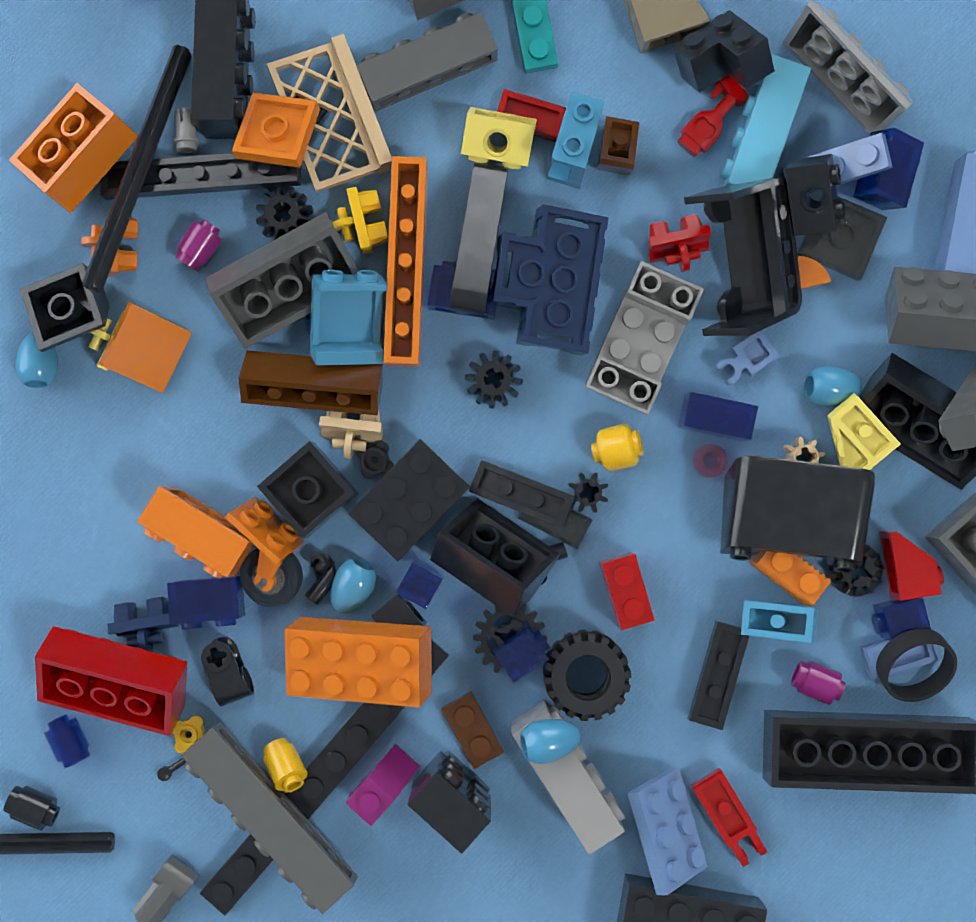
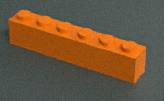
(406, 262)

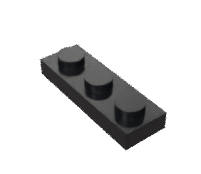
(523, 494)
(718, 676)

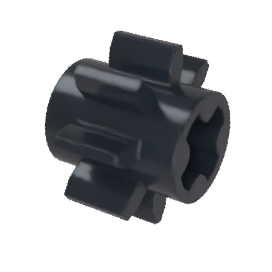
(595, 496)

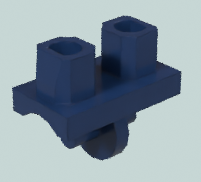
(128, 623)

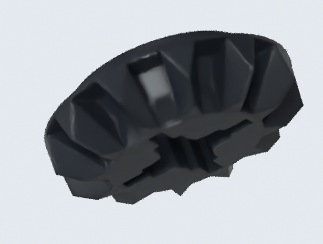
(861, 584)

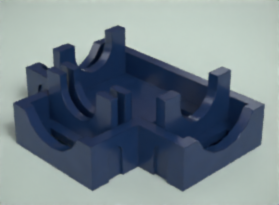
(552, 278)

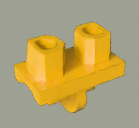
(361, 204)

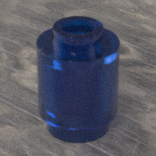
(67, 740)

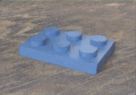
(667, 831)

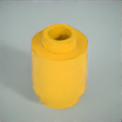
(284, 765)

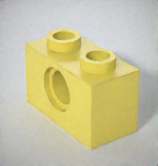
(517, 129)

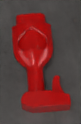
(707, 125)

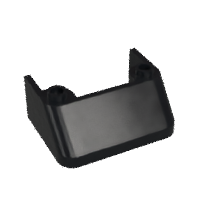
(759, 255)

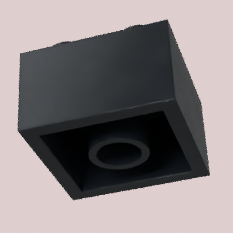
(307, 489)

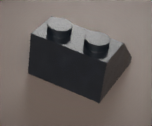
(64, 308)

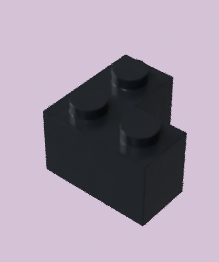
(723, 49)

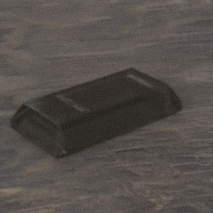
(574, 530)

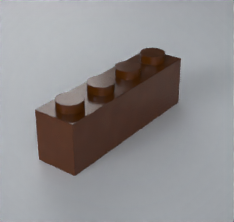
(299, 383)

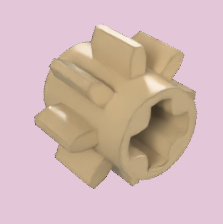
(800, 448)

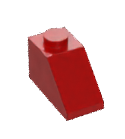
(909, 569)

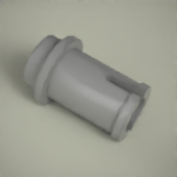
(186, 138)

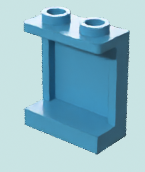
(575, 139)
(346, 318)

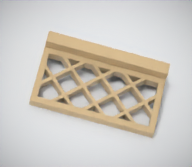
(359, 113)

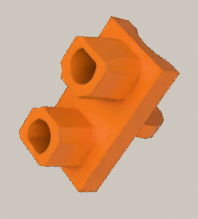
(124, 260)

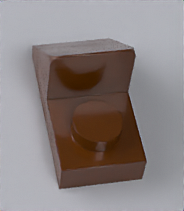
(618, 146)

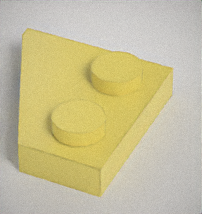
(859, 435)

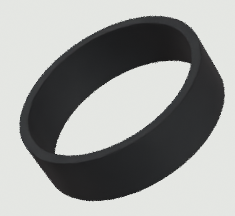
(927, 687)

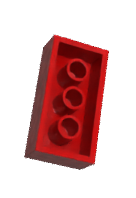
(110, 680)

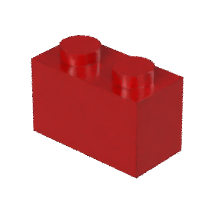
(626, 591)

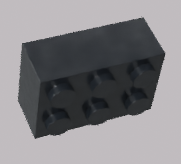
(409, 500)
(451, 801)

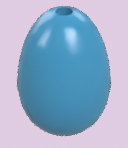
(35, 367)
(831, 385)
(352, 585)
(549, 740)

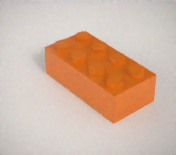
(358, 661)

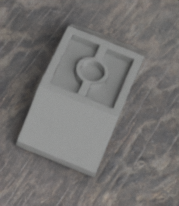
(643, 337)

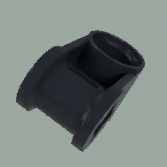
(227, 676)

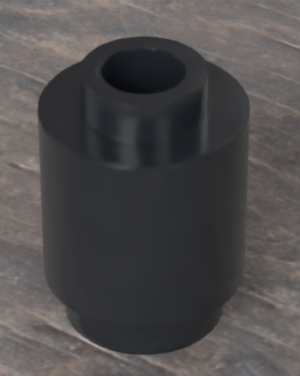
(32, 807)

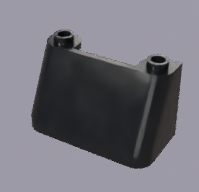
(796, 510)

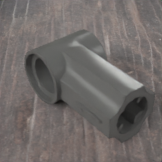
(168, 887)

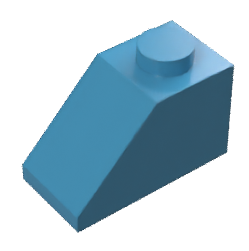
(779, 621)

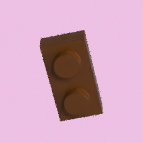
(472, 730)

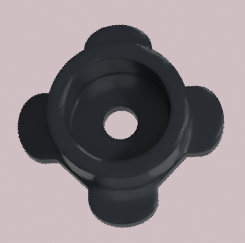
(370, 468)

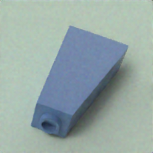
(958, 231)

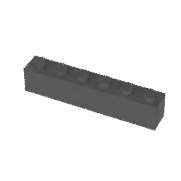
(269, 818)

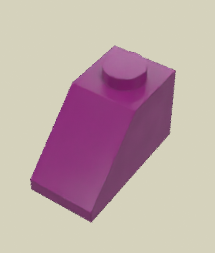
(382, 784)

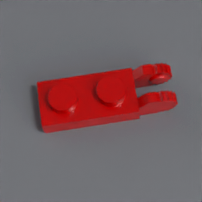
(727, 813)

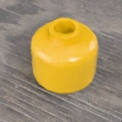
(617, 447)

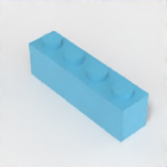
(767, 123)

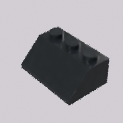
(493, 556)

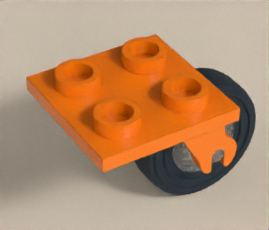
(272, 571)

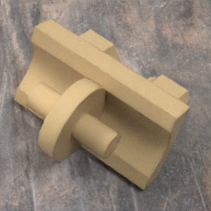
(351, 433)

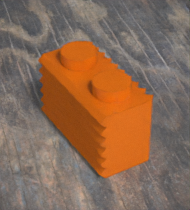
(792, 575)

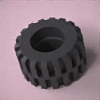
(604, 698)

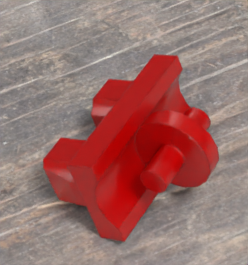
(680, 245)

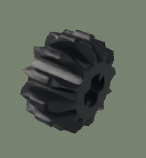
(291, 204)
(497, 368)

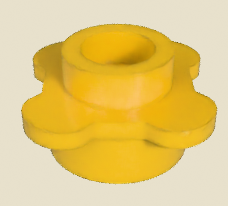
(193, 725)

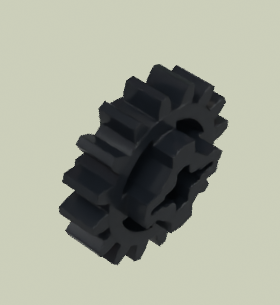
(492, 629)

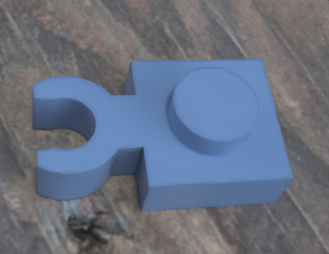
(751, 355)

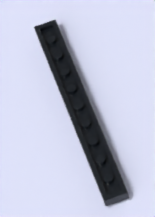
(322, 778)

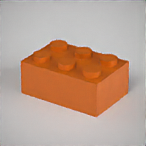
(73, 148)
(195, 531)

